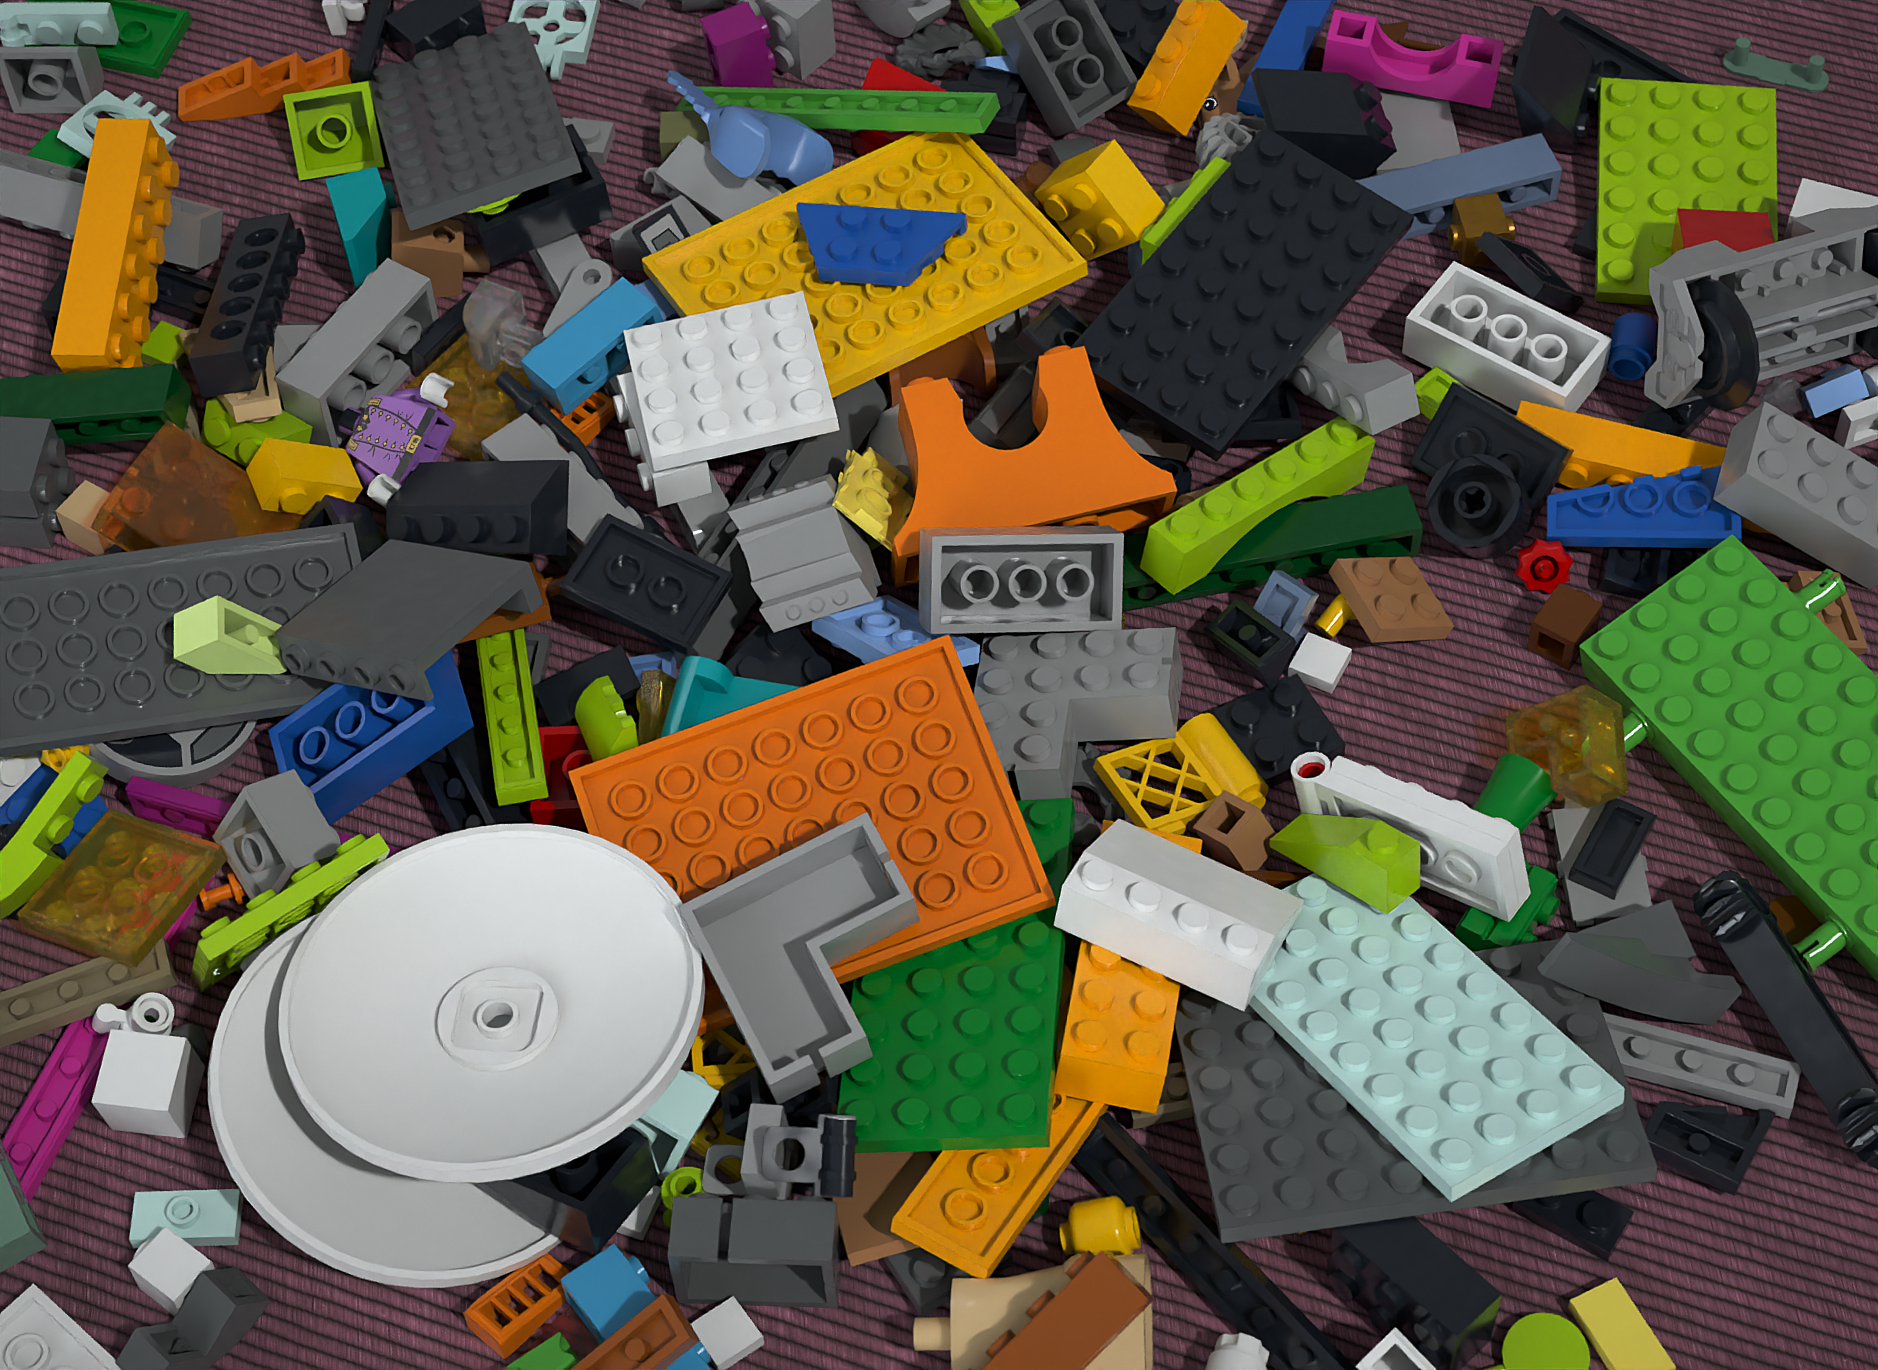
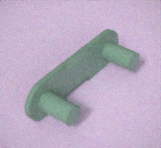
(1768, 70)

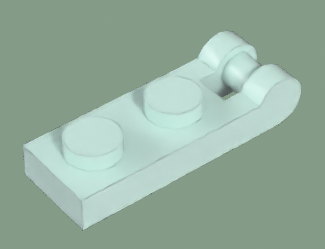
(57, 24)

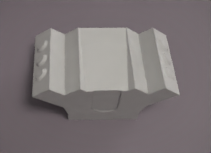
(804, 554)

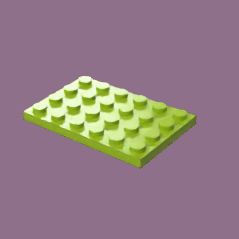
(1669, 151)

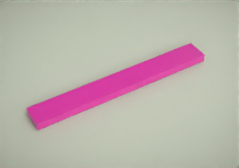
(65, 1088)

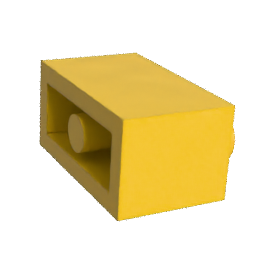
(298, 475)

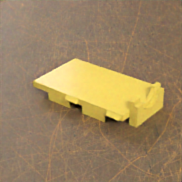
(873, 495)

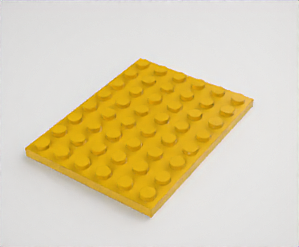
(869, 329)

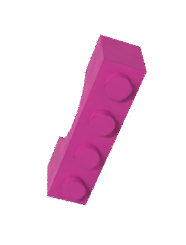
(1456, 73)

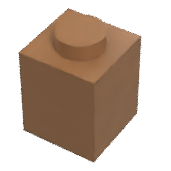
(1236, 833)

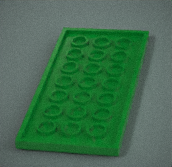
(968, 1028)

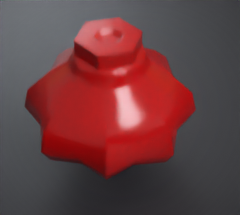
(1543, 565)

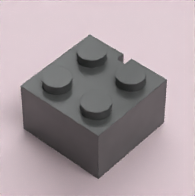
(32, 482)

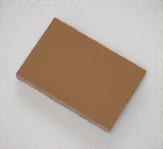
(878, 1193)

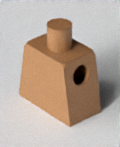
(437, 253)

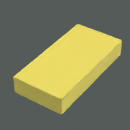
(1618, 1329)

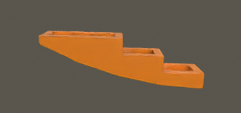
(254, 90)

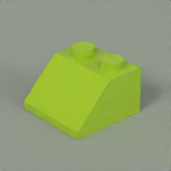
(334, 130)

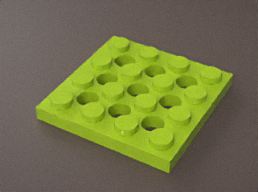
(272, 914)

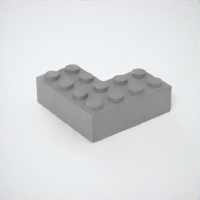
(1073, 688)
(778, 934)

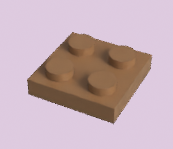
(1391, 599)

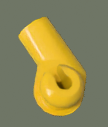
(1334, 617)

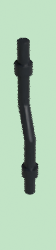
(536, 407)

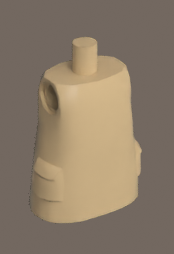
(991, 1306)

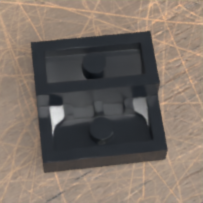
(1641, 570)

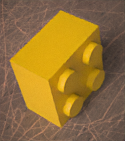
(1100, 200)

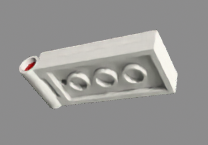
(1460, 849)

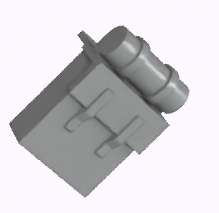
(752, 1182)

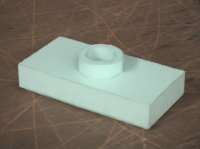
(193, 1215)

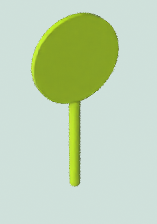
(1544, 1343)

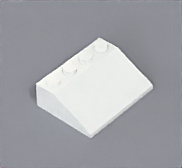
(1176, 912)

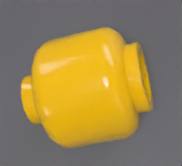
(1100, 1226)

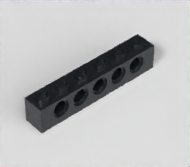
(246, 305)

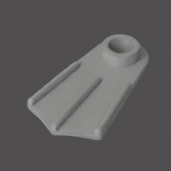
(578, 293)

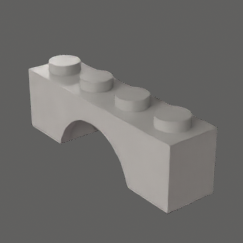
(1363, 393)

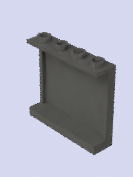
(402, 615)

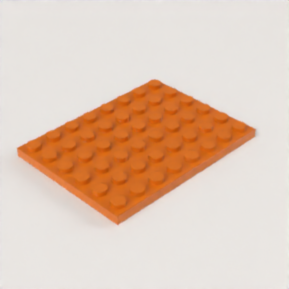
(776, 774)

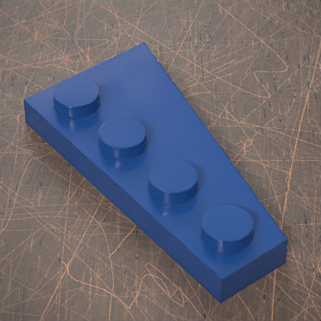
(1647, 513)

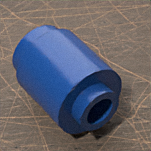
(1632, 346)

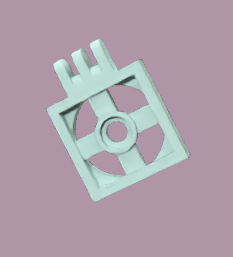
(549, 52)
(74, 132)

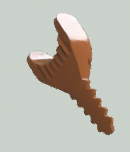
(964, 358)

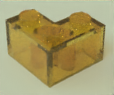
(1576, 742)

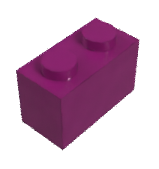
(738, 48)

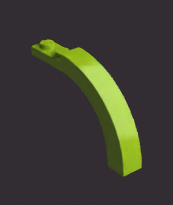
(27, 857)

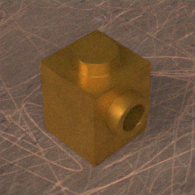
(1470, 220)

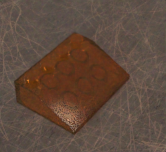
(184, 496)

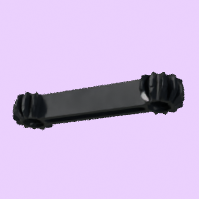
(1795, 1007)

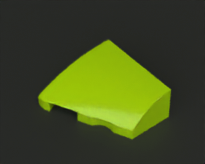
(604, 720)

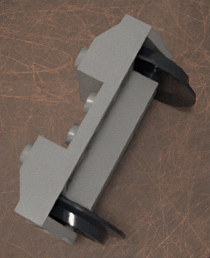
(1764, 309)

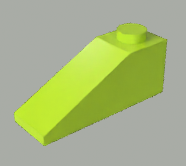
(1356, 855)

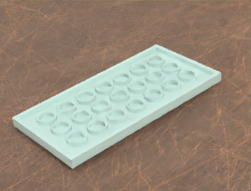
(1426, 1038)

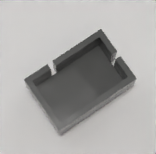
(755, 1251)

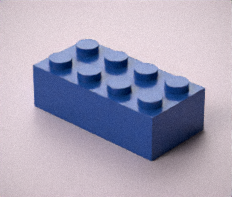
(363, 739)

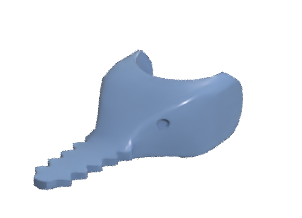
(757, 139)

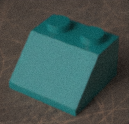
(363, 219)

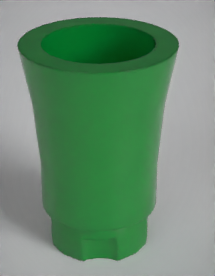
(1516, 791)

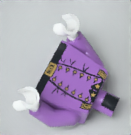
(397, 435)

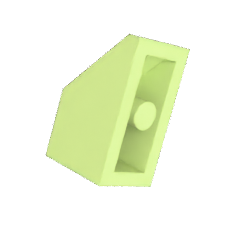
(227, 639)

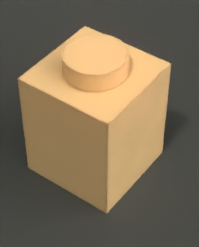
(78, 514)

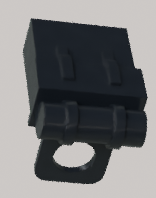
(823, 1155)

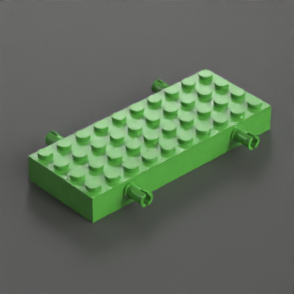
(1763, 725)

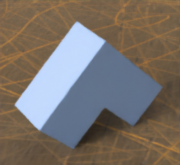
(1834, 390)

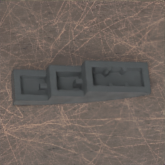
(1632, 978)

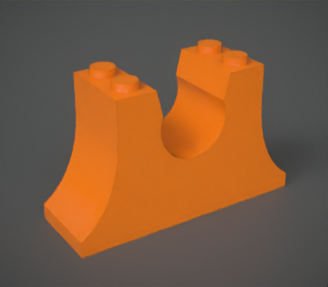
(1066, 477)

